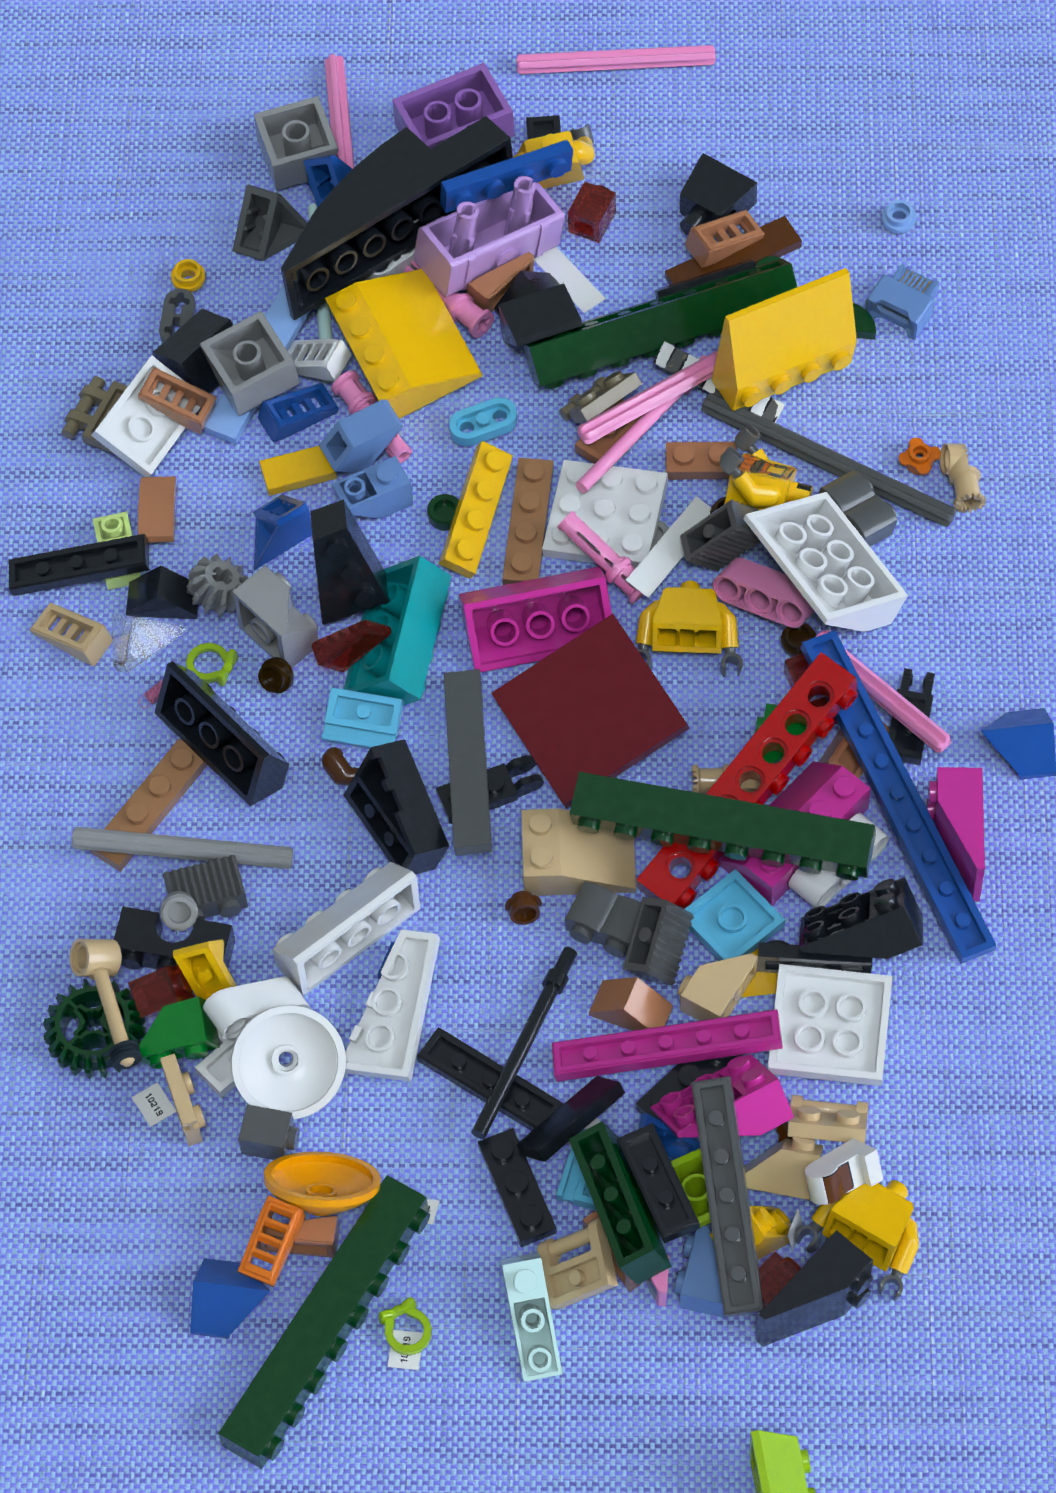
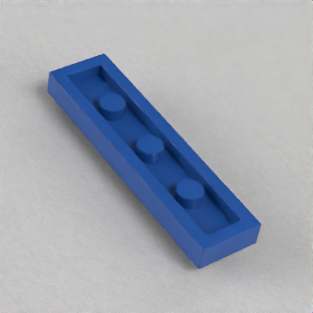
(500, 177)

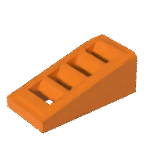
(290, 1231)

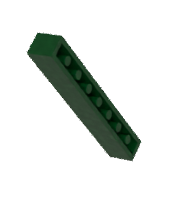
(647, 325)
(723, 825)
(324, 1322)

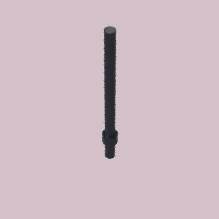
(553, 984)

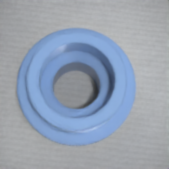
(899, 209)

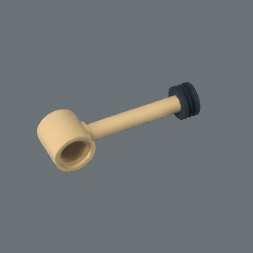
(100, 961)

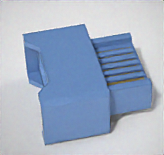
(903, 300)

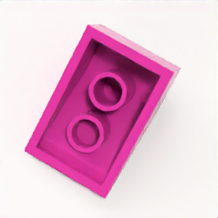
(958, 814)

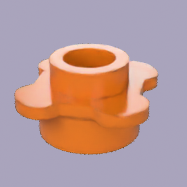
(918, 465)

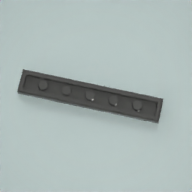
(467, 762)
(727, 1197)

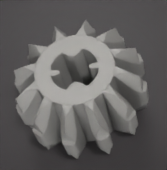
(213, 583)

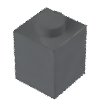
(267, 1133)

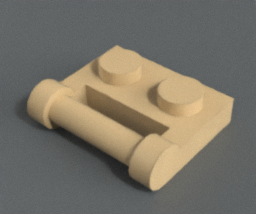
(828, 1120)
(580, 1275)

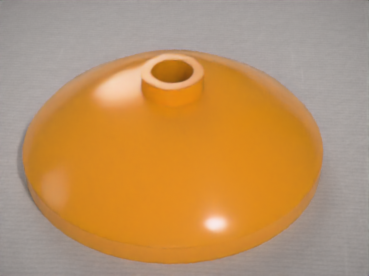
(322, 1181)

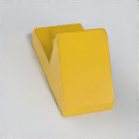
(204, 967)

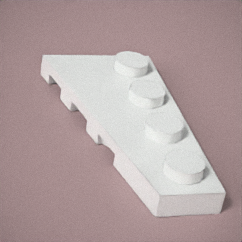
(392, 1023)

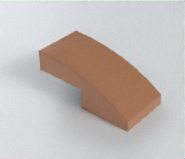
(157, 508)

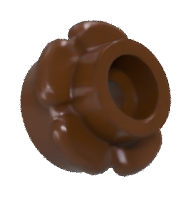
(523, 907)

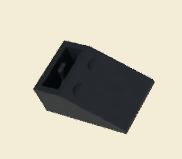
(866, 924)

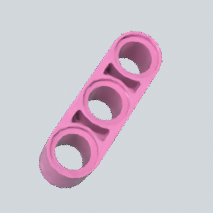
(762, 592)

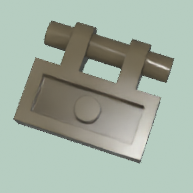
(91, 396)
(600, 397)

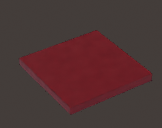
(590, 708)

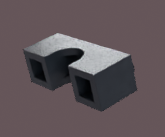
(142, 945)

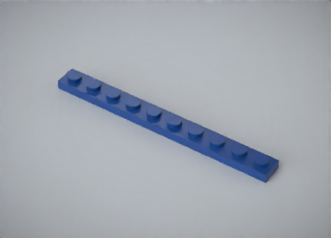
(906, 812)

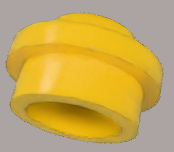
(188, 268)

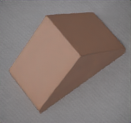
(630, 1004)

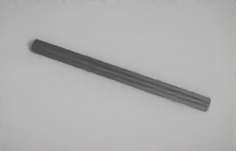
(831, 460)

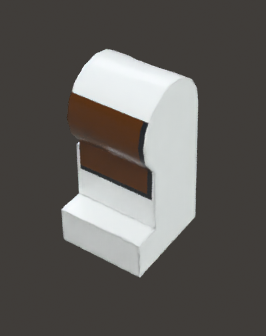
(842, 1171)

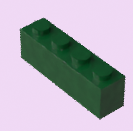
(619, 1204)

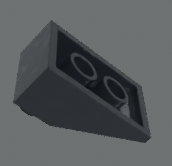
(819, 1292)

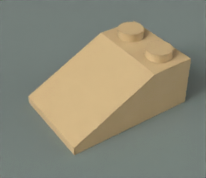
(563, 857)

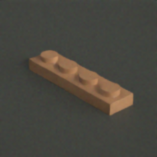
(528, 520)
(155, 798)

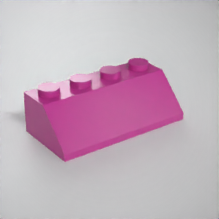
(532, 617)
(817, 790)

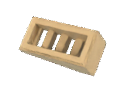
(88, 647)

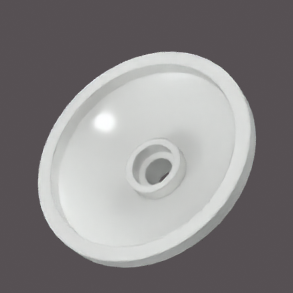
(309, 1077)

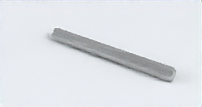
(180, 847)

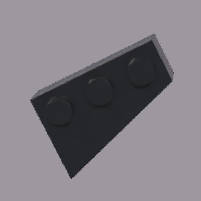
(397, 808)

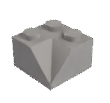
(291, 136)
(250, 363)
(270, 617)

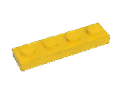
(475, 509)

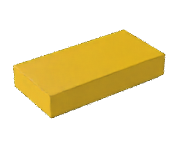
(296, 470)

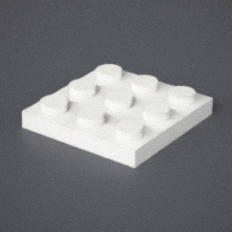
(618, 508)
(831, 1024)

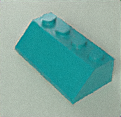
(414, 614)

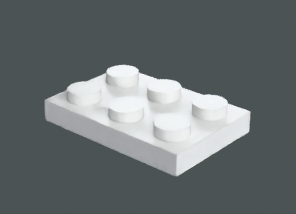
(138, 430)

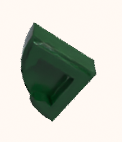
(864, 323)

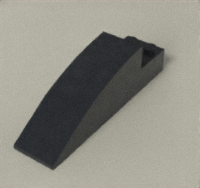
(374, 210)

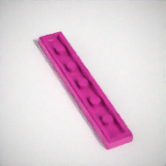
(667, 1045)

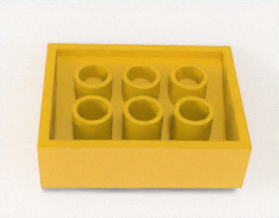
(403, 339)
(786, 341)

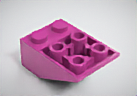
(757, 1097)

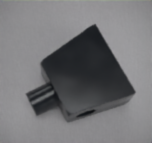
(714, 193)

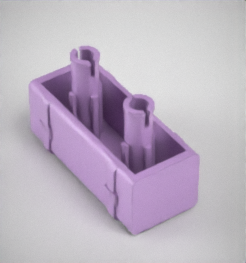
(488, 235)

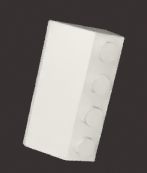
(347, 926)

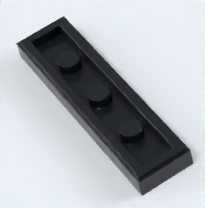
(78, 564)
(478, 1075)

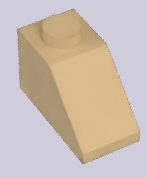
(717, 987)
(783, 1168)

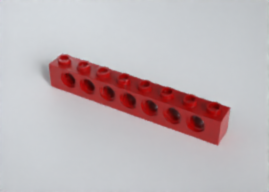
(822, 678)

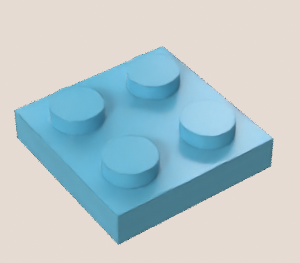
(733, 918)

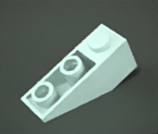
(531, 1316)

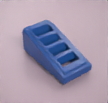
(280, 425)

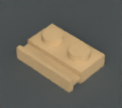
(180, 1089)

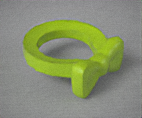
(229, 659)
(388, 1318)

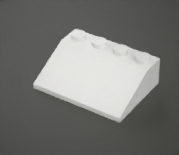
(829, 562)

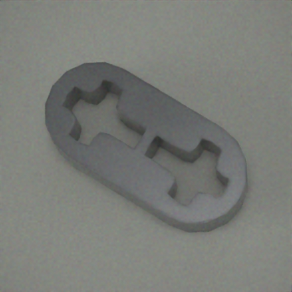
(169, 318)

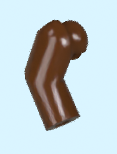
(337, 766)

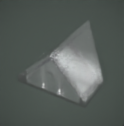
(139, 639)

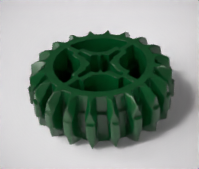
(78, 1006)

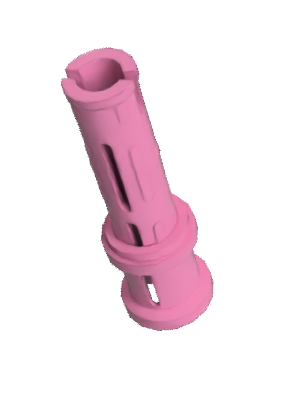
(465, 311)
(357, 398)
(616, 573)

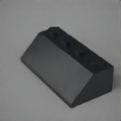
(219, 735)

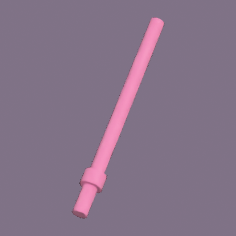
(624, 444)

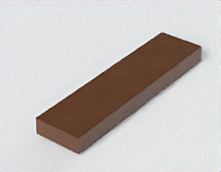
(778, 241)

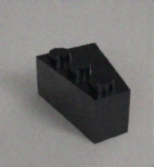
(346, 565)

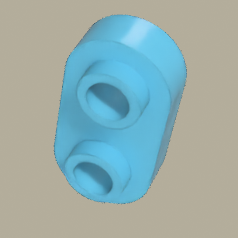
(481, 420)

